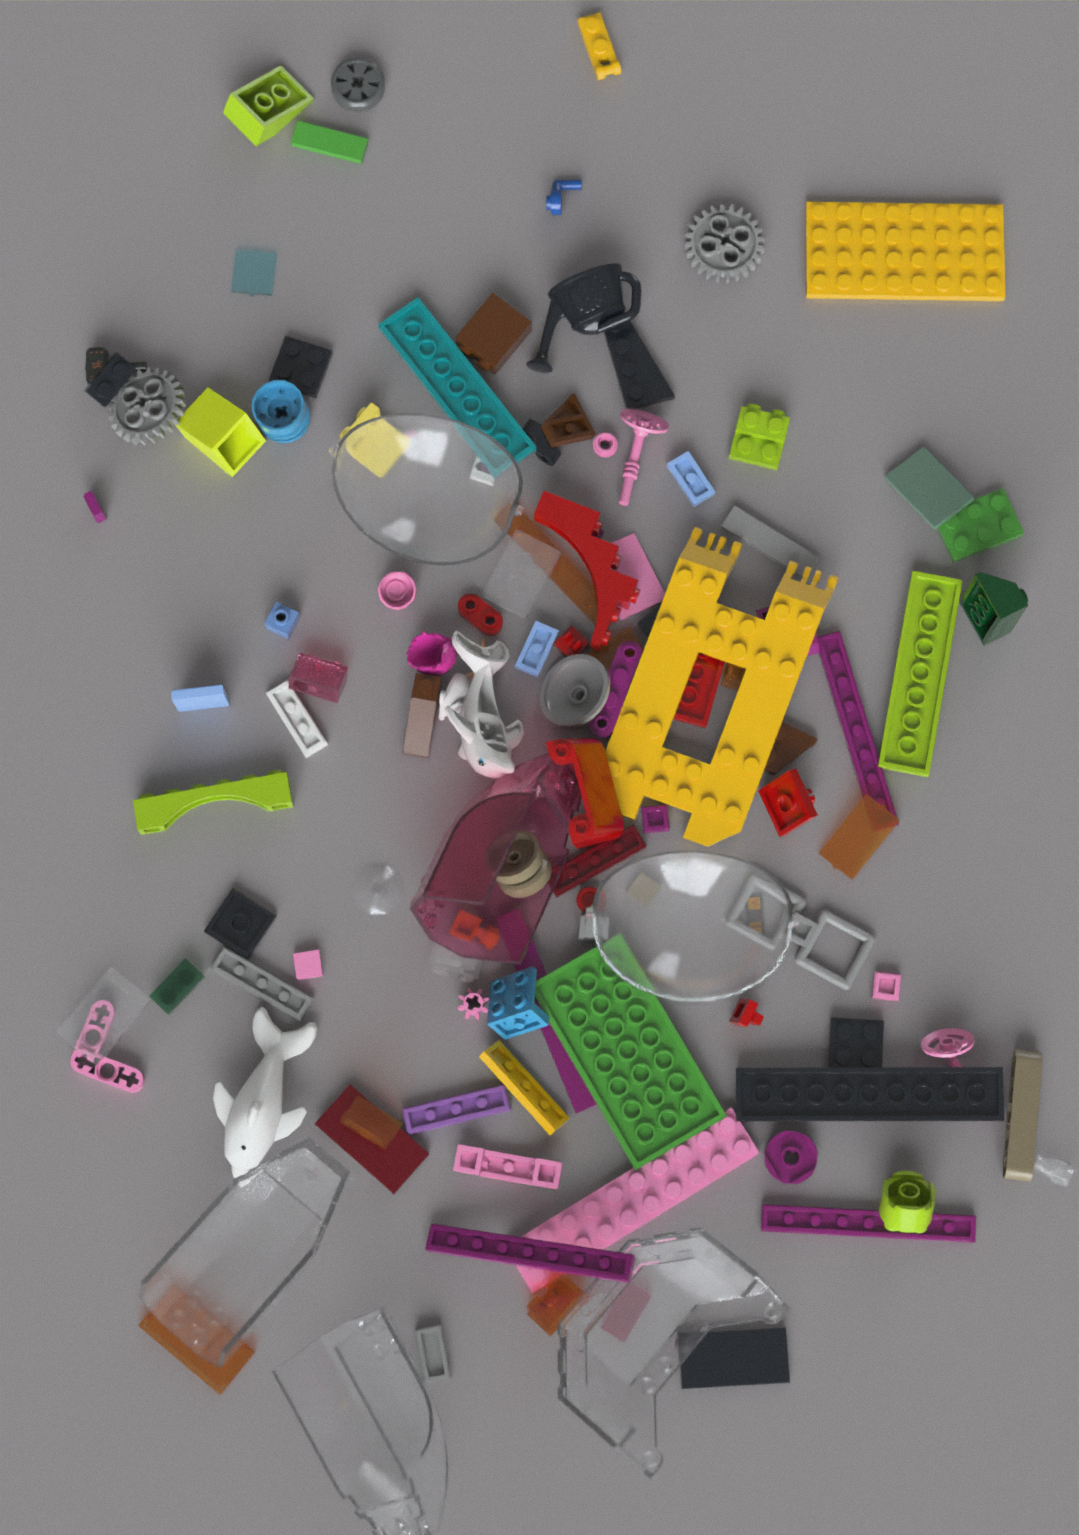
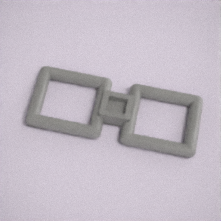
(808, 932)

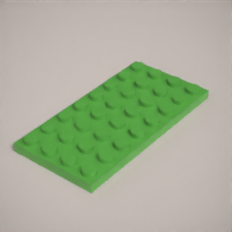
(627, 1057)

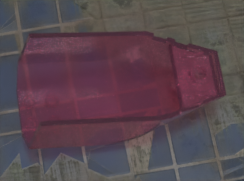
(459, 894)

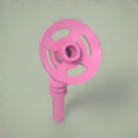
(642, 423)
(948, 1047)

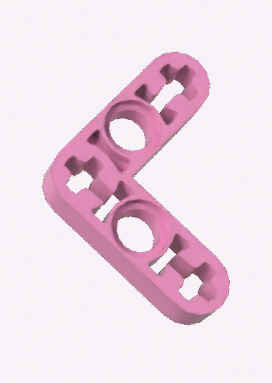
(123, 1084)

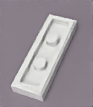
(296, 719)

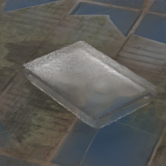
(521, 574)

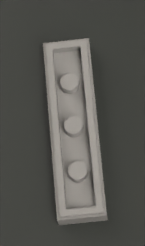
(768, 541)
(262, 984)

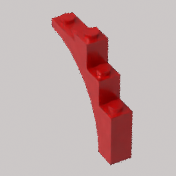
(577, 526)

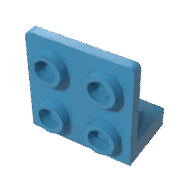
(513, 1004)

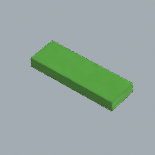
(329, 142)

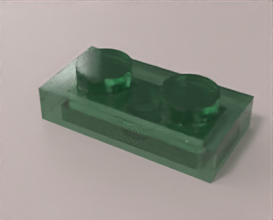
(177, 986)

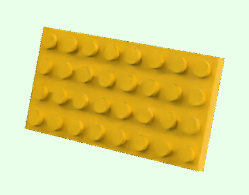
(905, 251)

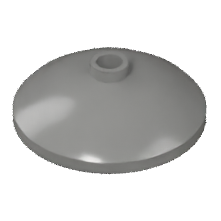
(565, 686)

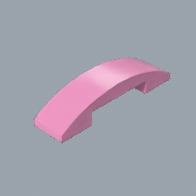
(507, 1167)

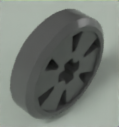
(358, 98)

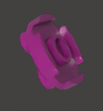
(805, 1162)

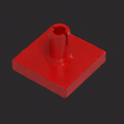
(788, 802)

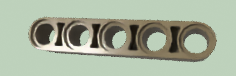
(1022, 1115)

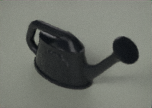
(590, 304)

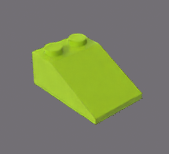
(266, 105)

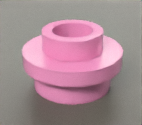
(605, 438)

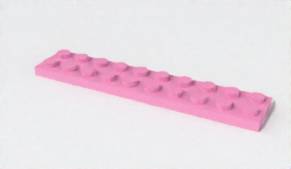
(645, 1192)

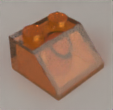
(554, 1304)

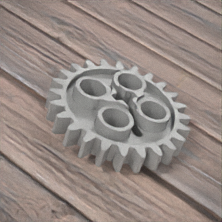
(734, 225)
(147, 406)

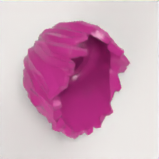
(431, 653)

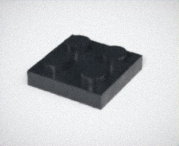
(302, 365)
(855, 1043)

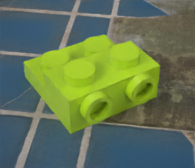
(759, 436)

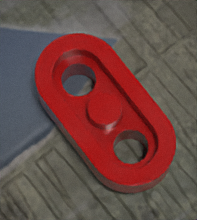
(479, 614)

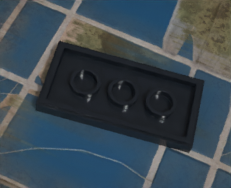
(737, 1359)

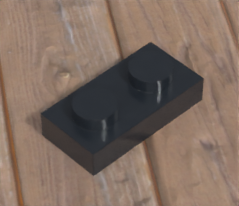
(110, 379)

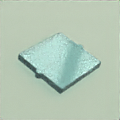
(253, 273)

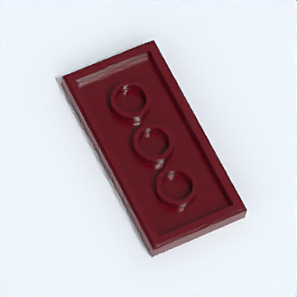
(388, 1167)

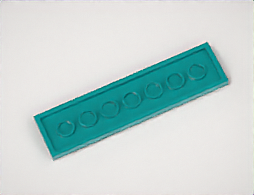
(451, 377)

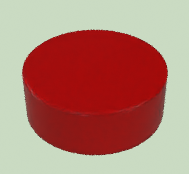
(585, 898)

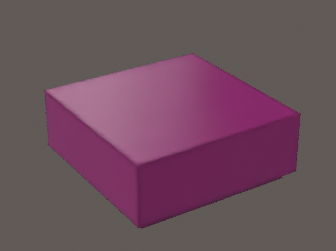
(94, 507)
(655, 819)

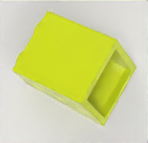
(220, 431)

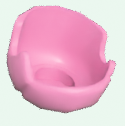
(397, 590)

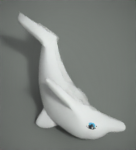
(483, 734)
(256, 1113)

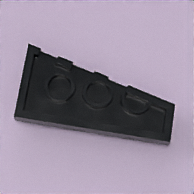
(635, 369)

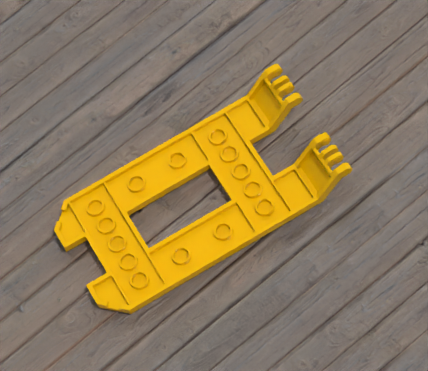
(773, 659)

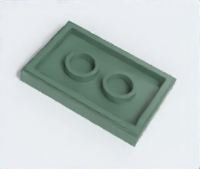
(929, 488)

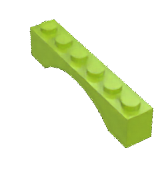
(161, 811)

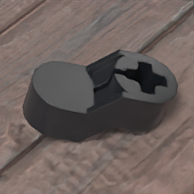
(543, 449)

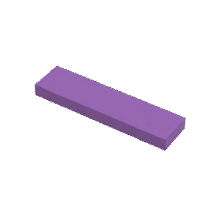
(456, 1109)

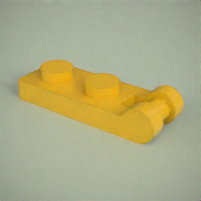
(598, 45)

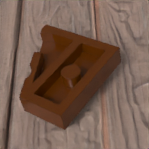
(568, 424)
(788, 747)

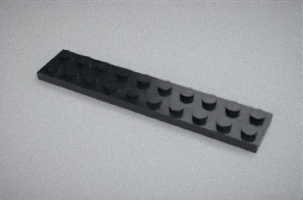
(869, 1094)

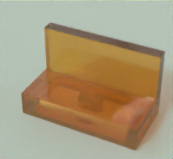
(371, 1123)

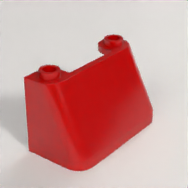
(603, 814)

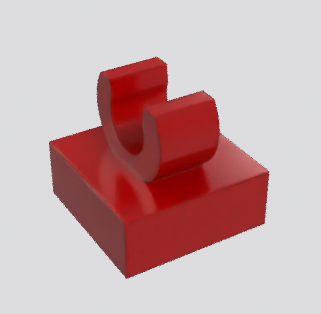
(571, 642)
(745, 1014)

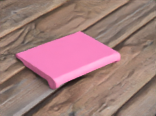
(636, 565)

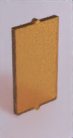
(859, 836)

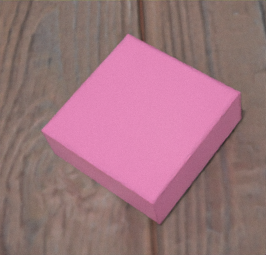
(308, 964)
(886, 986)

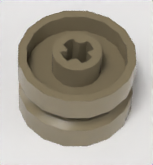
(525, 867)

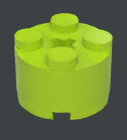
(907, 1202)

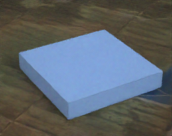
(200, 698)

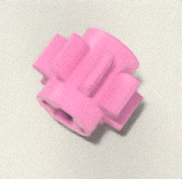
(470, 997)

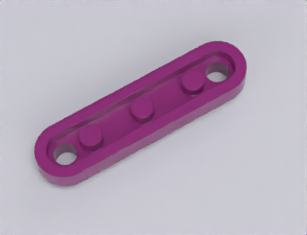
(621, 676)

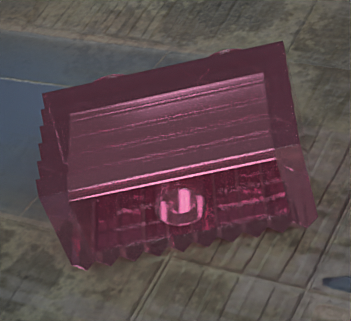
(318, 677)

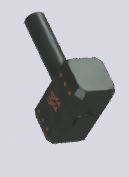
(96, 360)

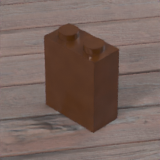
(493, 334)

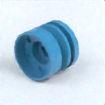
(276, 399)

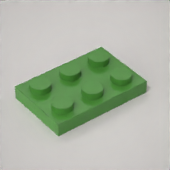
(980, 526)

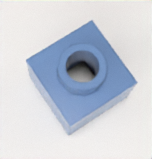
(282, 628)

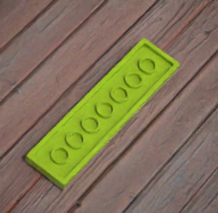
(920, 674)

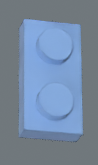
(690, 479)
(536, 649)

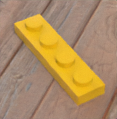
(524, 1087)

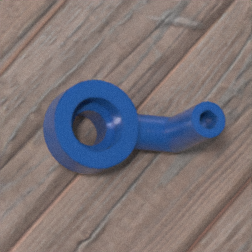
(554, 201)

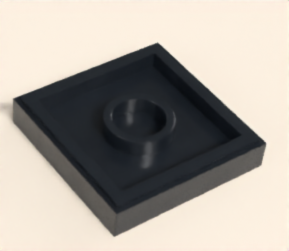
(240, 924)

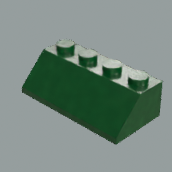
(993, 606)

